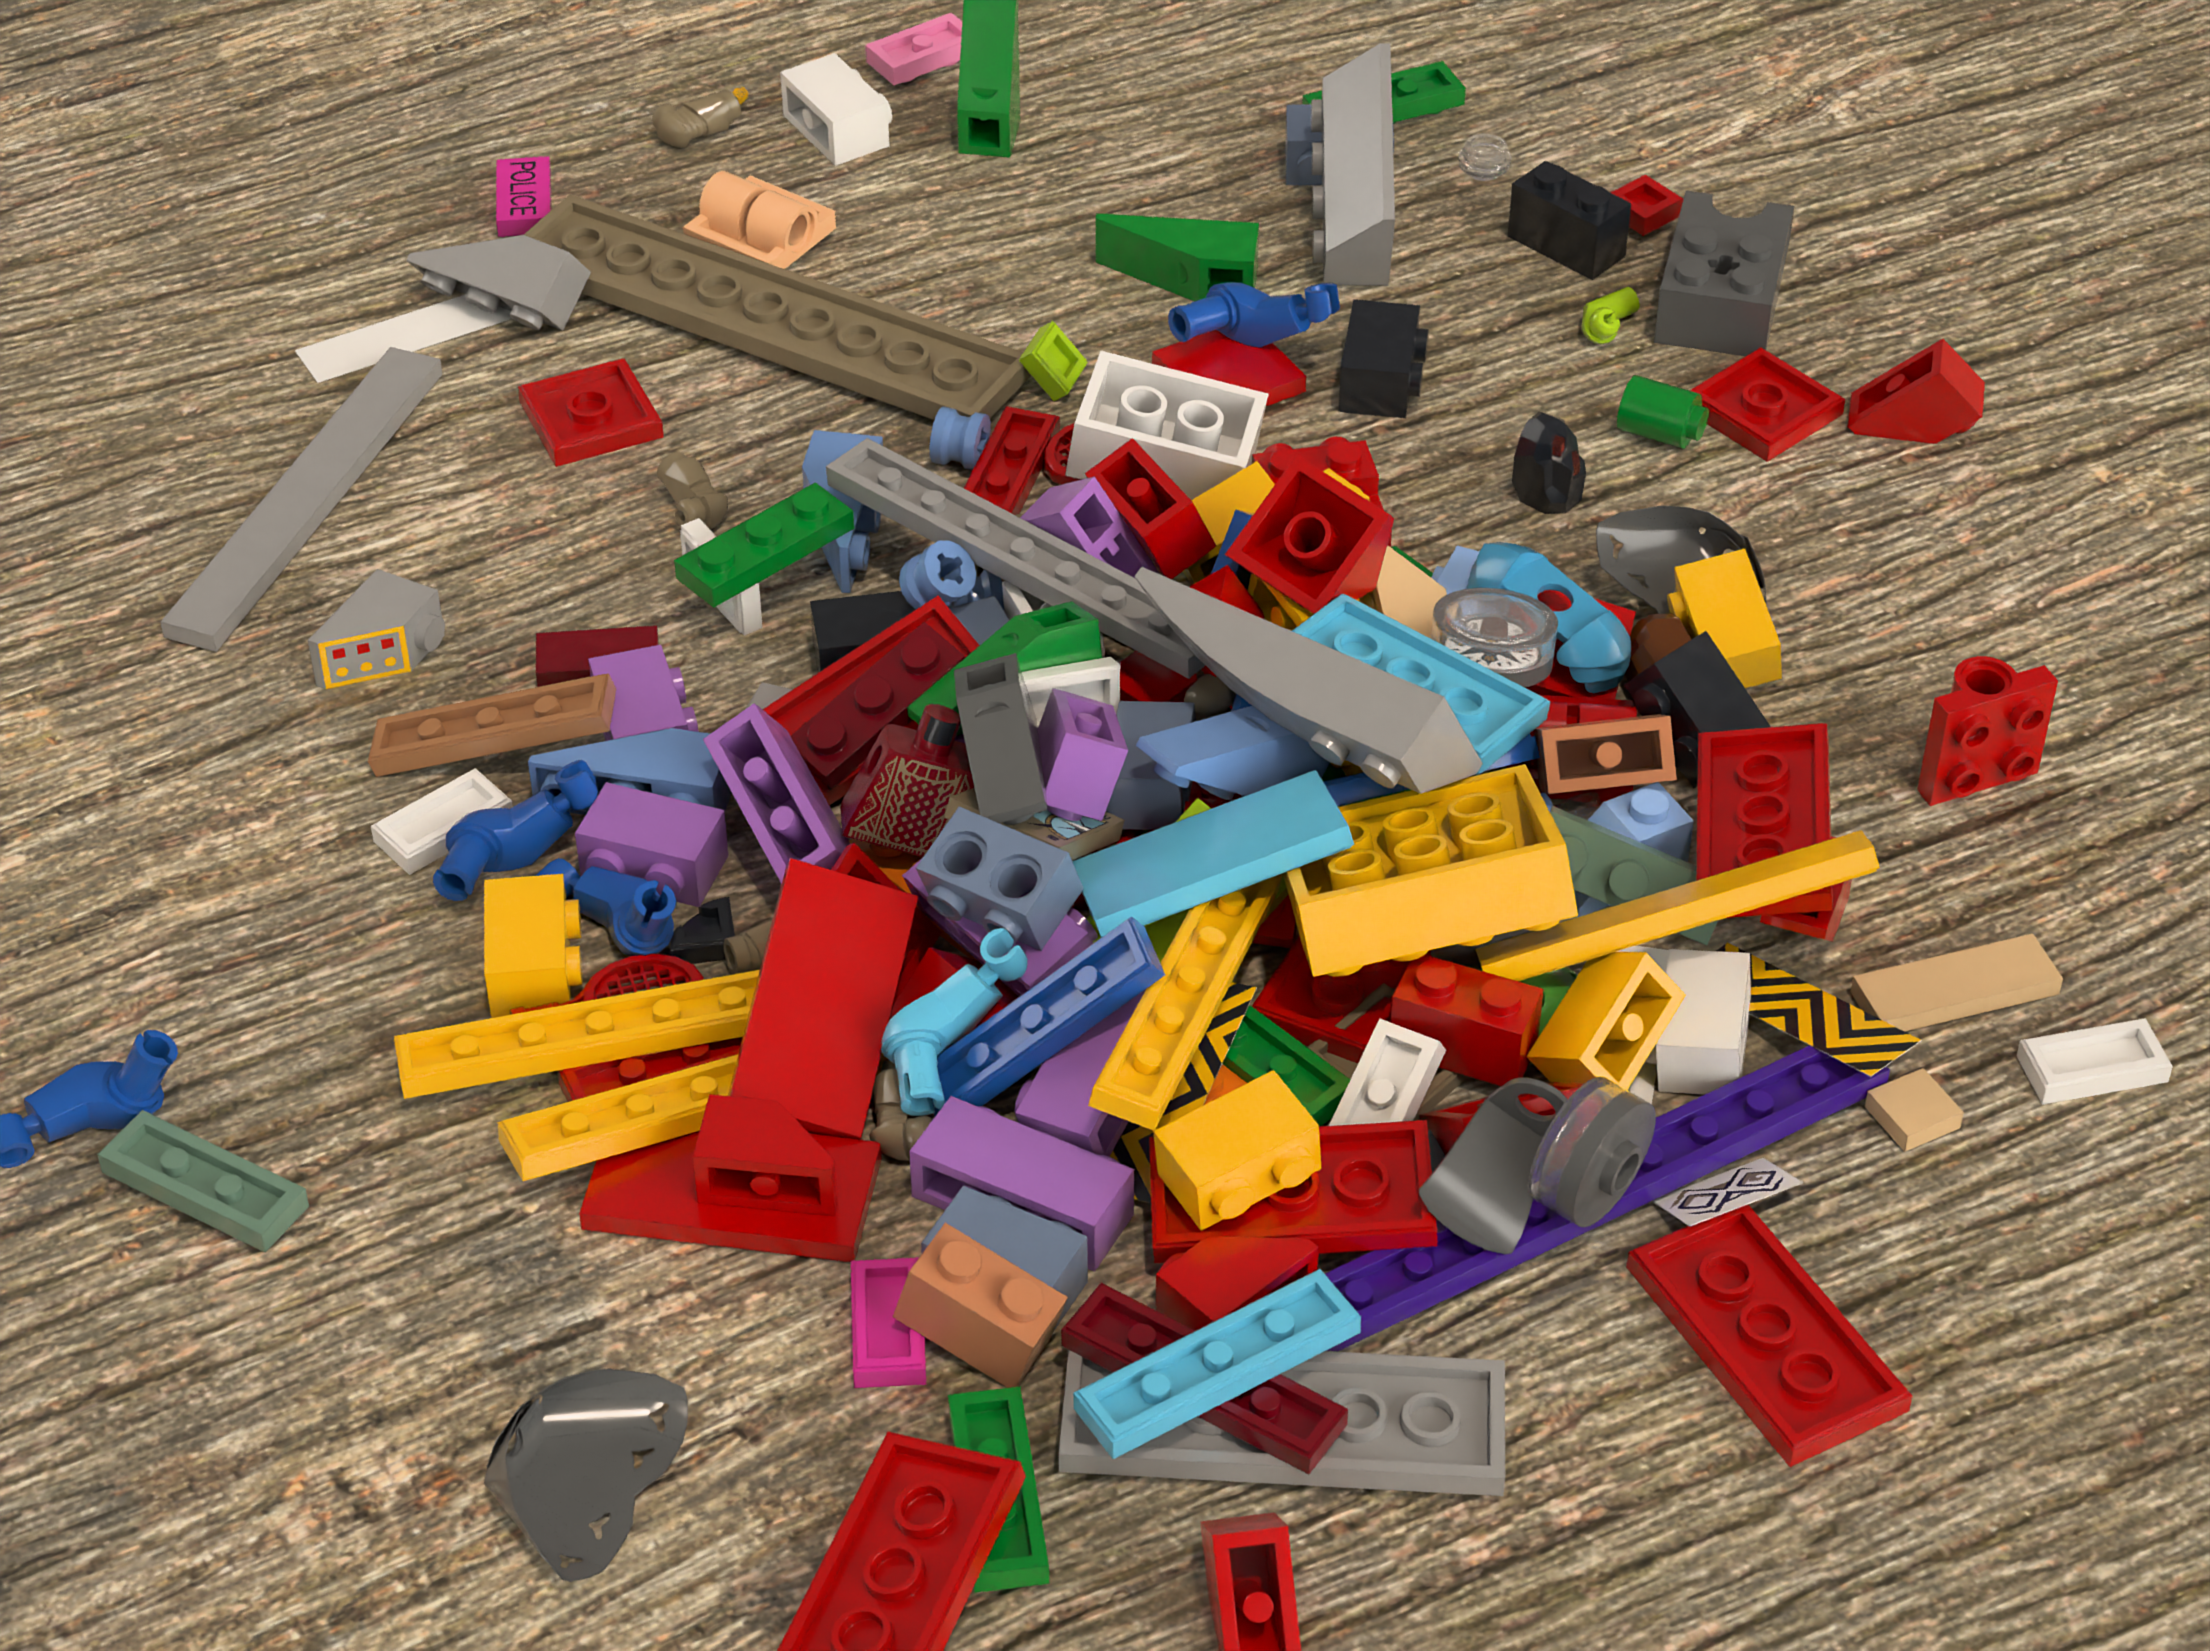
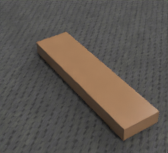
(492, 725)

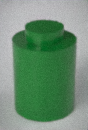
(1661, 412)

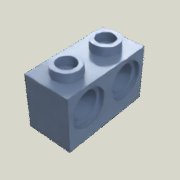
(1003, 869)

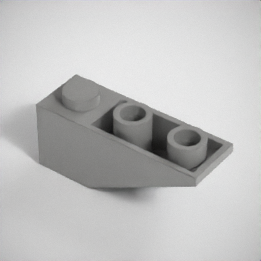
(509, 272)

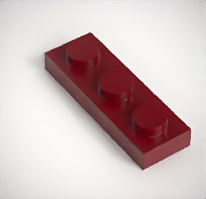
(848, 726)

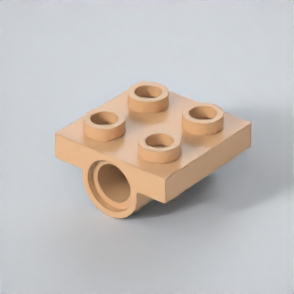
(759, 219)

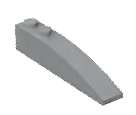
(1321, 694)

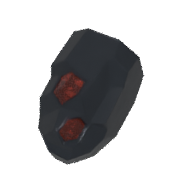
(1548, 466)

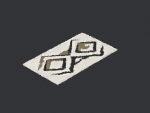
(1726, 1191)

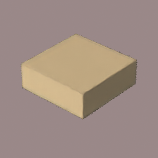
(1914, 1109)

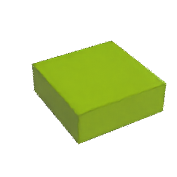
(1053, 361)

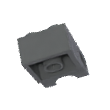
(1722, 277)

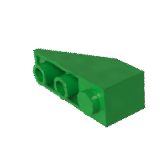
(989, 78)
(1178, 252)
(1038, 638)

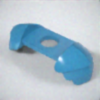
(1593, 637)

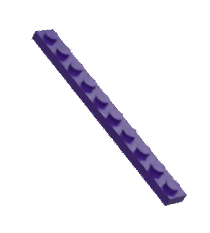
(1684, 1147)

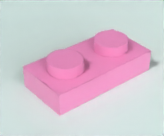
(917, 49)

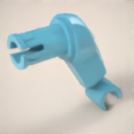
(944, 1017)

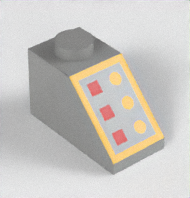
(377, 632)

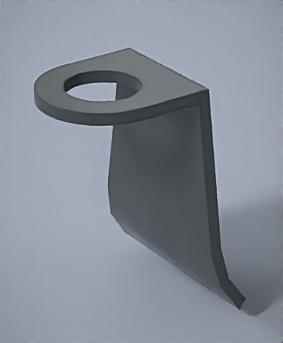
(1485, 1175)

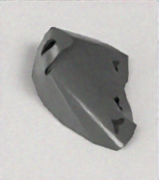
(1663, 539)
(578, 1462)

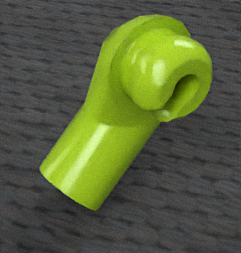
(1602, 315)

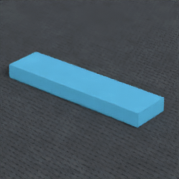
(1216, 1363)

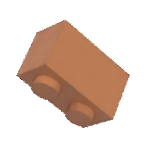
(1605, 754)
(979, 1306)

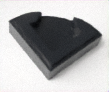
(704, 934)

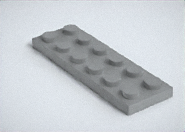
(1408, 1429)

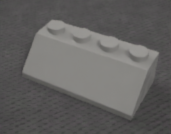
(1355, 171)

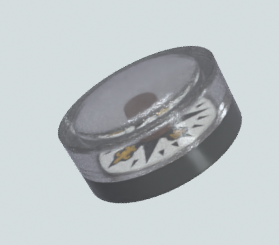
(1498, 631)
(1591, 1151)

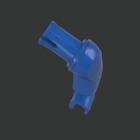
(1253, 315)
(512, 836)
(624, 903)
(90, 1097)

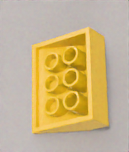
(1434, 874)

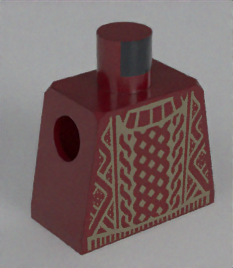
(907, 784)

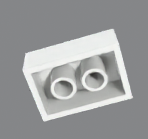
(1184, 422)

